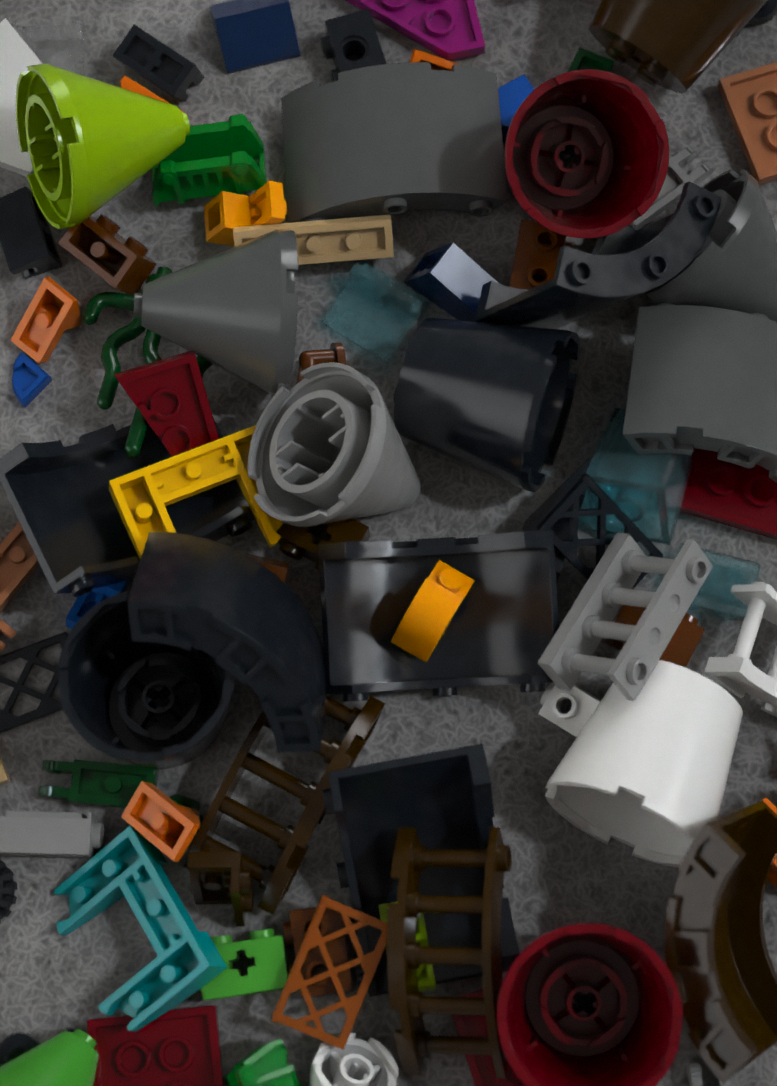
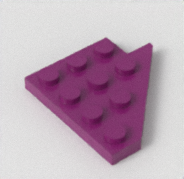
(441, 26)

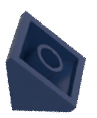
(254, 33)

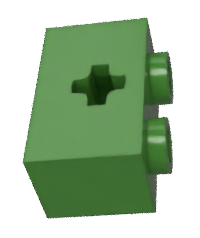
(266, 976)

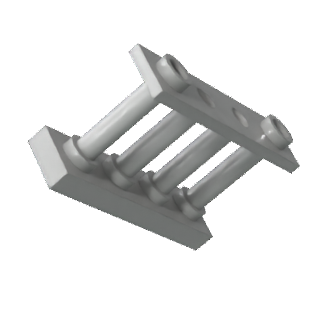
(599, 603)

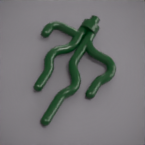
(110, 358)

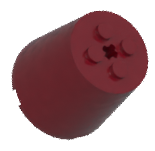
(615, 150)
(619, 1040)

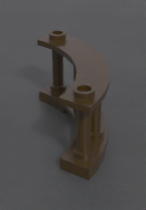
(292, 840)
(407, 955)

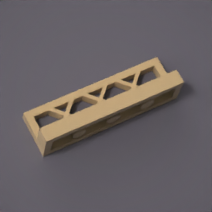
(332, 238)

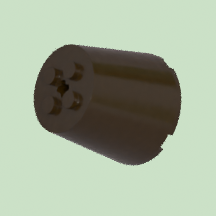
(670, 39)

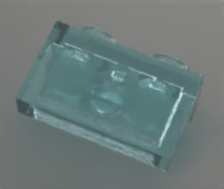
(716, 588)

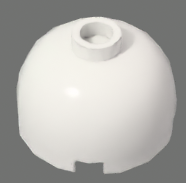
(357, 1065)

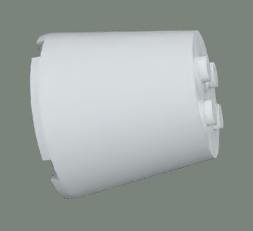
(651, 764)

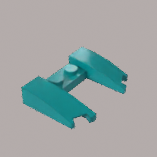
(185, 956)

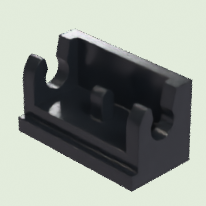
(157, 63)
(26, 235)

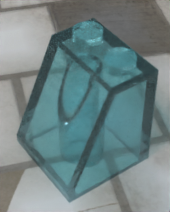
(641, 485)

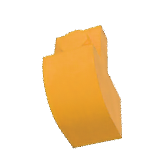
(238, 210)
(432, 610)

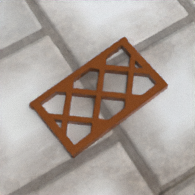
(295, 979)

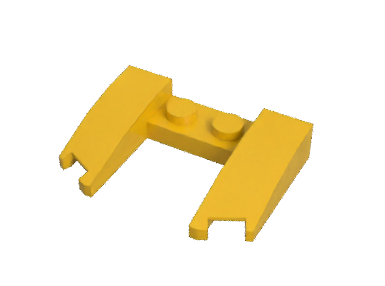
(146, 492)

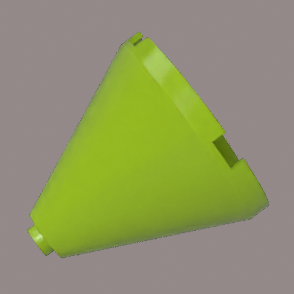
(89, 139)

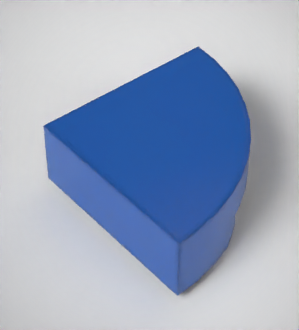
(28, 379)

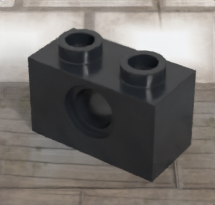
(351, 36)

